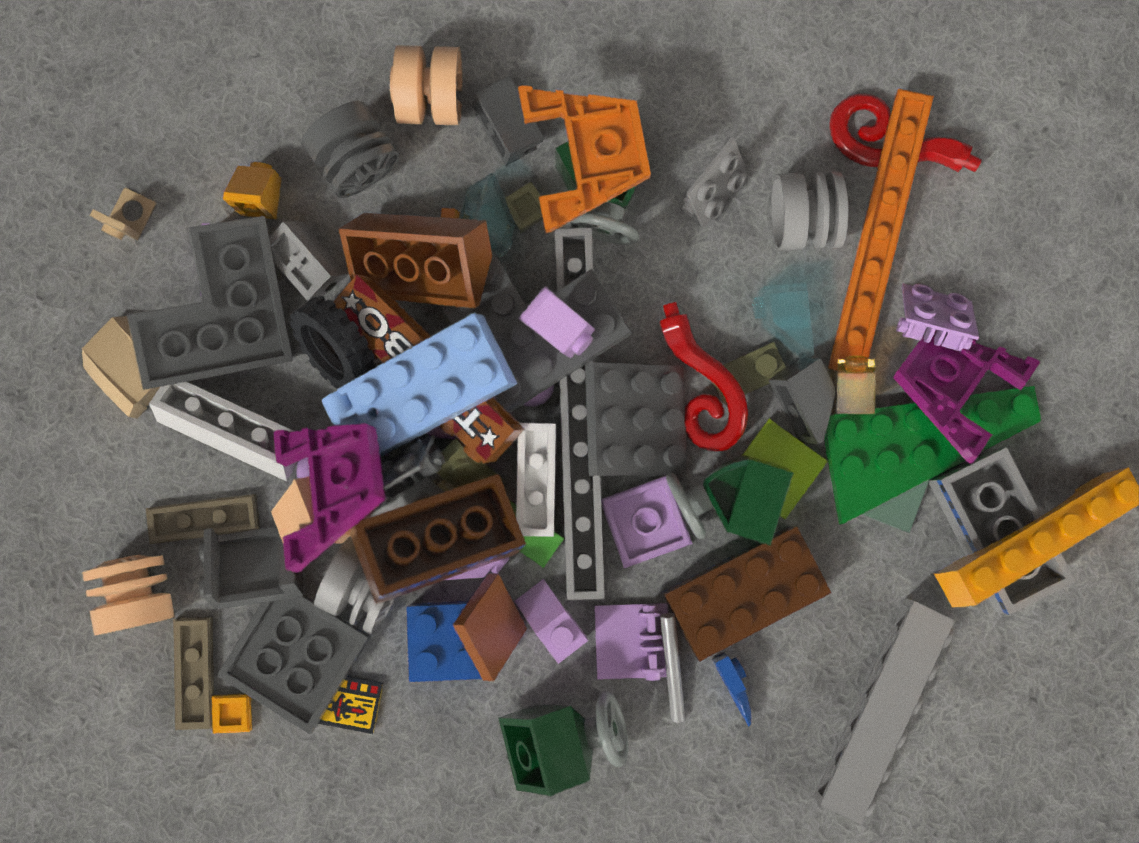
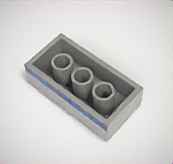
(987, 504)

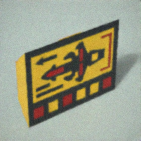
(354, 706)

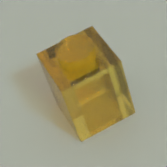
(856, 385)

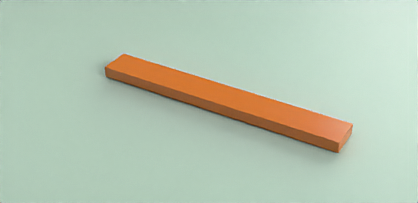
(881, 226)

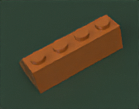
(420, 256)

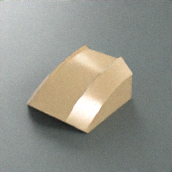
(113, 367)

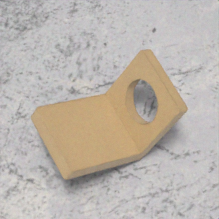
(117, 225)

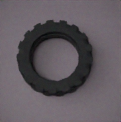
(331, 341)

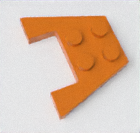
(603, 146)

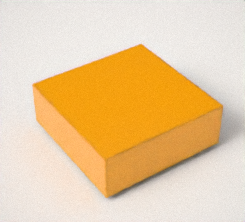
(231, 713)

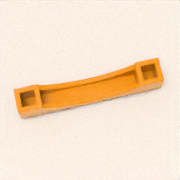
(1012, 557)

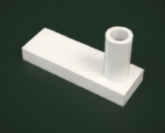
(536, 479)

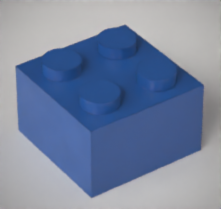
(434, 645)

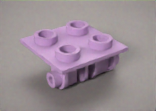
(931, 310)
(630, 641)

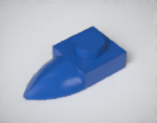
(731, 674)

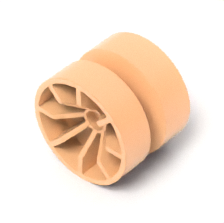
(415, 84)

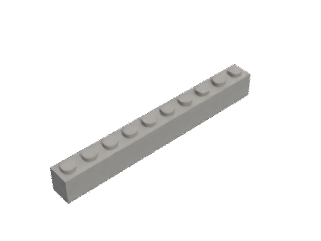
(580, 490)

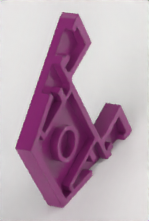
(945, 378)
(343, 484)

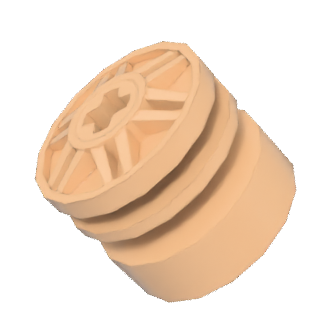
(128, 594)

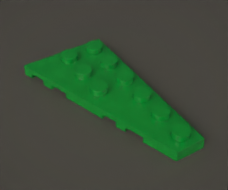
(901, 447)

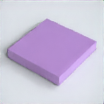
(645, 522)

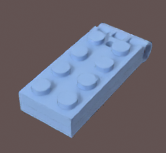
(424, 385)

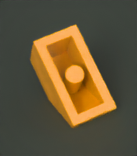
(254, 191)

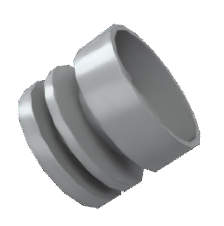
(816, 211)
(347, 585)

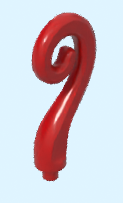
(941, 150)
(681, 342)

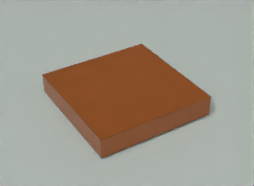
(490, 627)

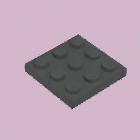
(635, 419)
(294, 659)

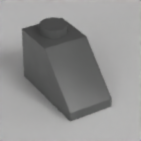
(806, 397)

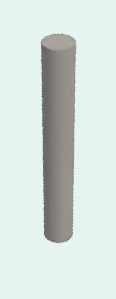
(673, 669)

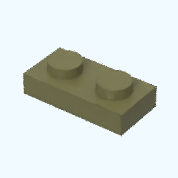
(754, 369)
(460, 468)

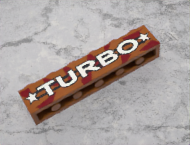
(390, 331)

